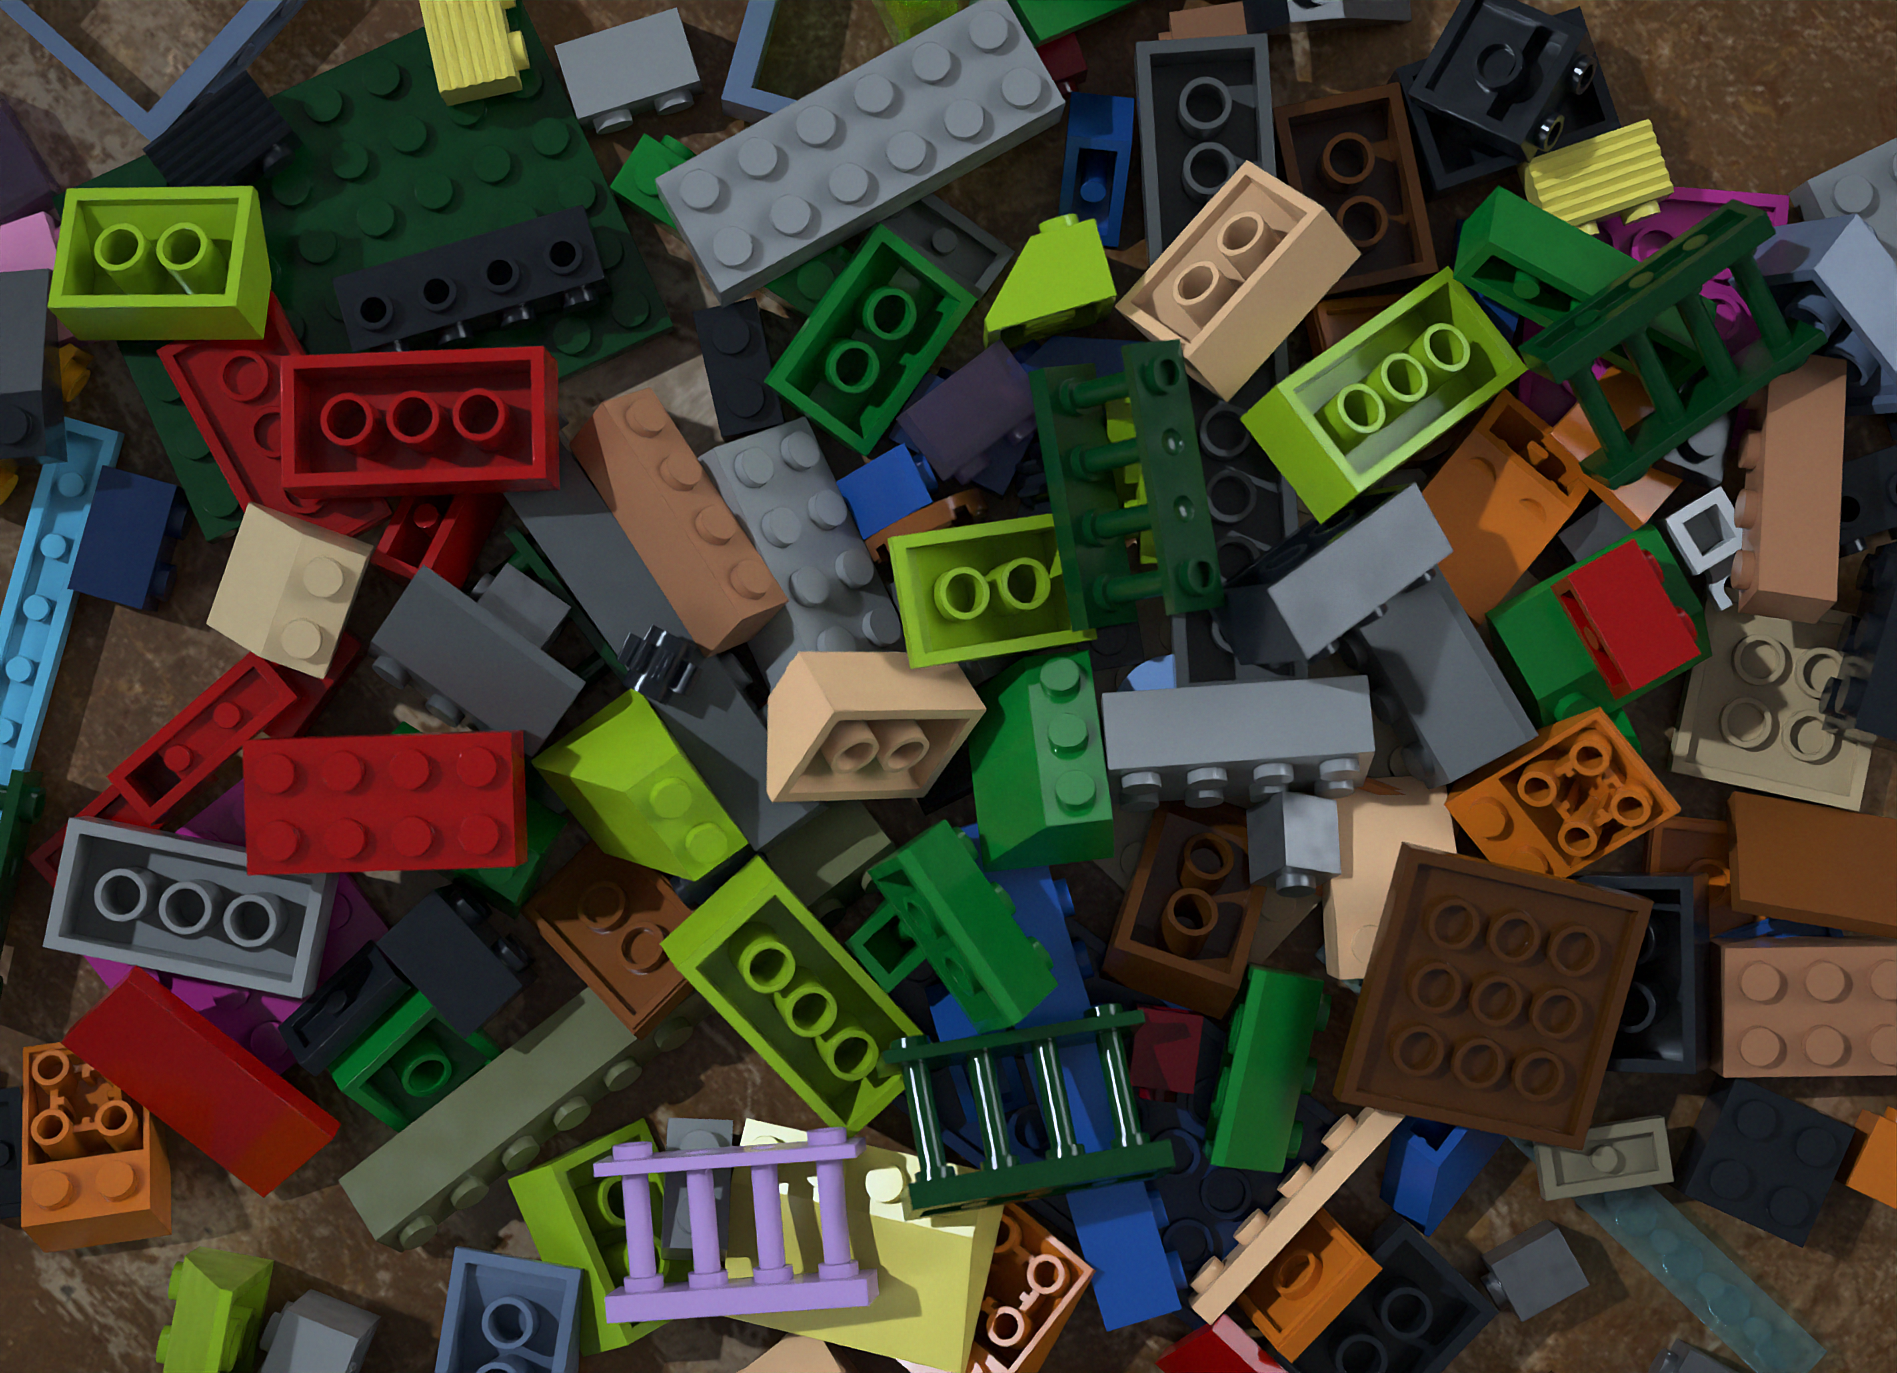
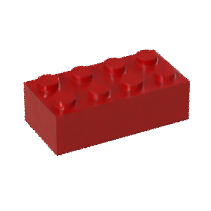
(419, 423)
(385, 802)

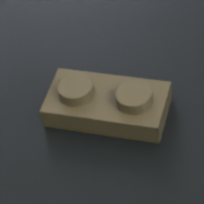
(1612, 1159)

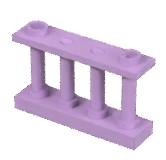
(709, 1289)

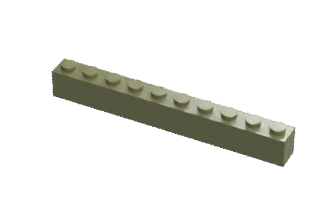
(576, 1060)

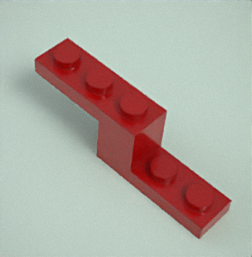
(184, 754)

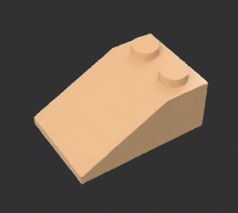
(1369, 845)

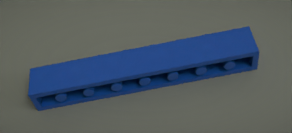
(1115, 1222)

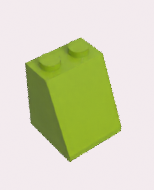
(640, 791)

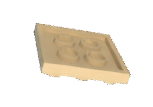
(1755, 710)

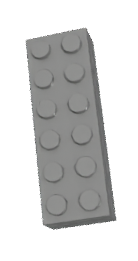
(860, 148)

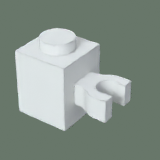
(1704, 540)

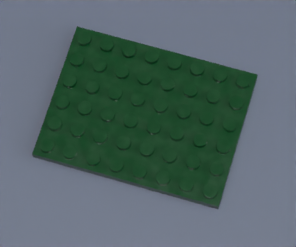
(393, 177)

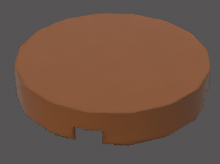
(945, 514)

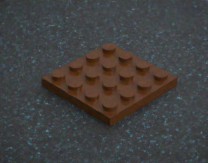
(1492, 997)

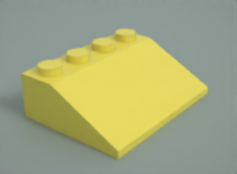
(926, 1268)

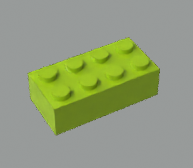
(1383, 394)
(793, 994)

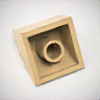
(289, 589)

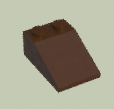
(1188, 909)

